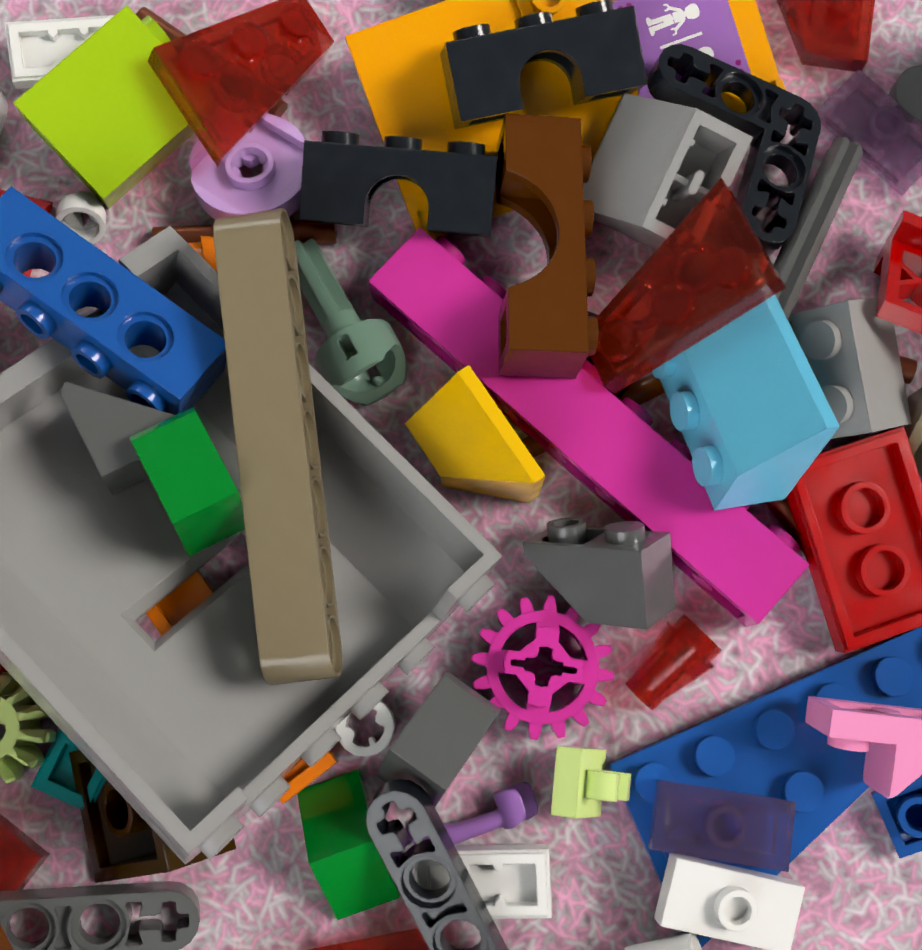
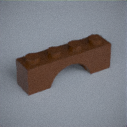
(541, 177)

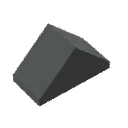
(105, 428)
(439, 737)

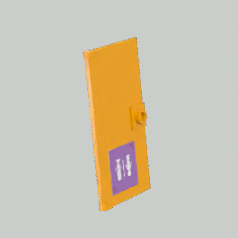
(409, 93)

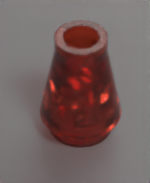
(673, 662)

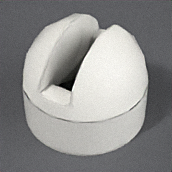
(70, 211)

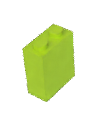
(108, 108)

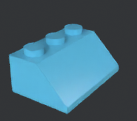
(748, 408)

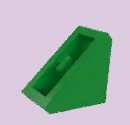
(190, 481)
(341, 846)

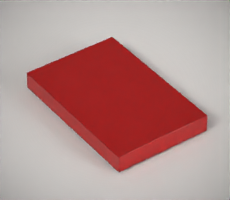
(863, 537)

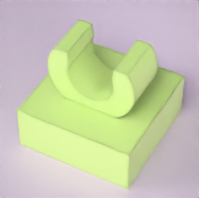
(584, 783)

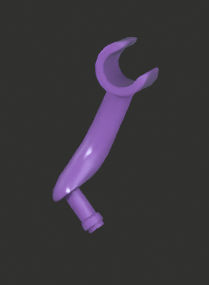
(513, 807)

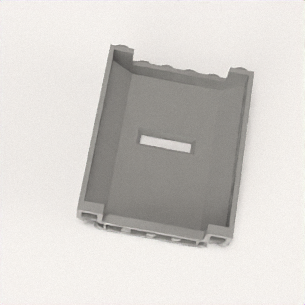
(189, 717)

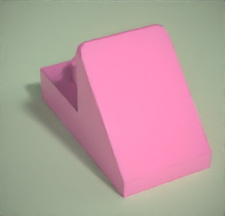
(884, 732)

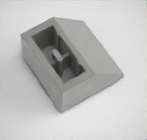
(659, 166)
(855, 365)

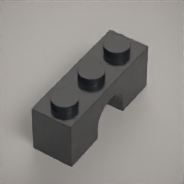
(594, 50)
(344, 176)

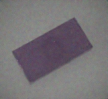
(882, 127)
(722, 825)

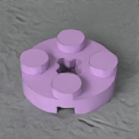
(227, 193)

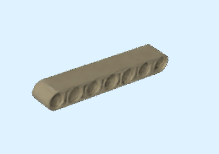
(277, 448)

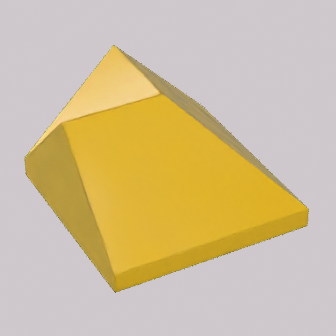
(474, 442)

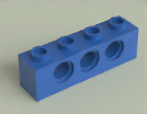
(133, 316)

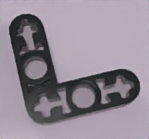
(765, 120)

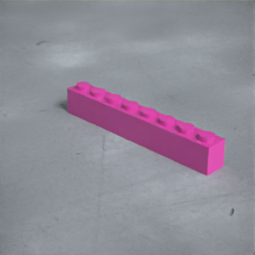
(591, 433)

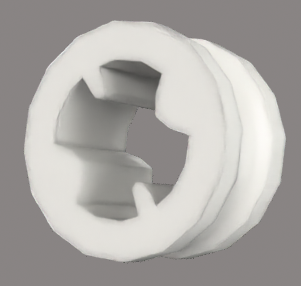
(348, 734)

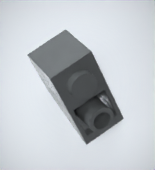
(609, 572)

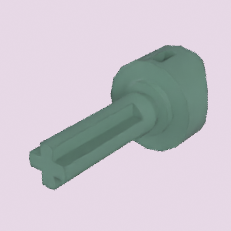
(351, 343)

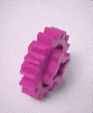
(545, 637)

